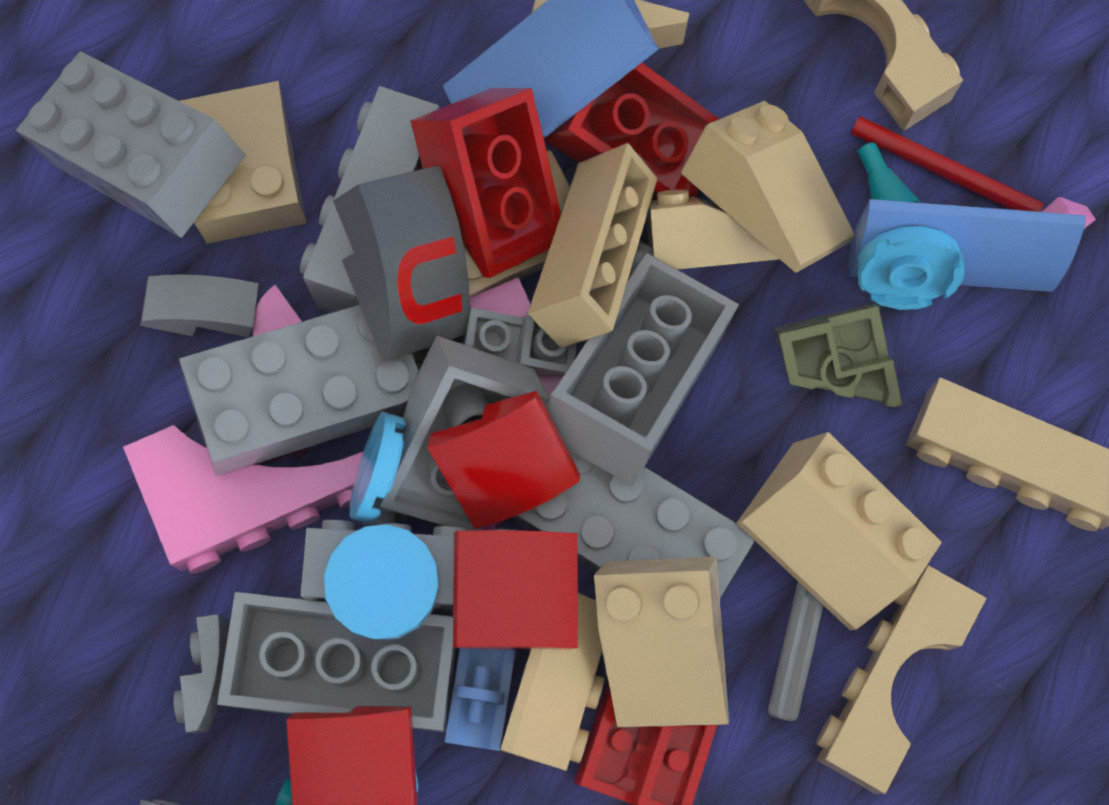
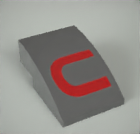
(406, 260)

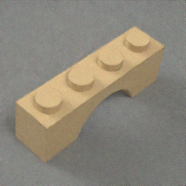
(916, 72)
(865, 738)

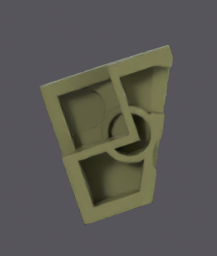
(841, 355)

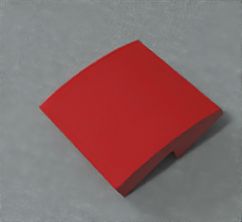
(504, 460)
(515, 590)
(352, 757)
(643, 762)

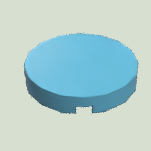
(910, 267)
(377, 467)
(381, 582)

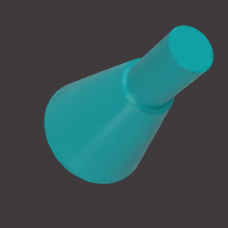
(882, 180)

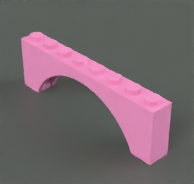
(212, 514)

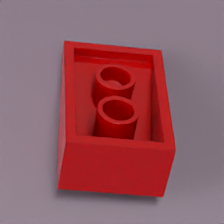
(647, 115)
(495, 174)

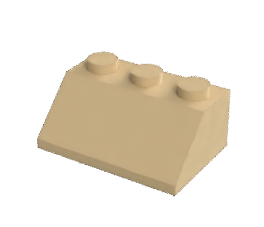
(838, 530)
(555, 695)

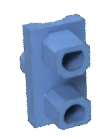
(480, 698)

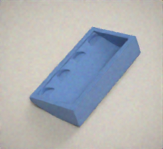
(564, 54)
(997, 244)

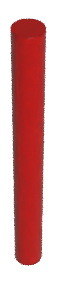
(944, 166)

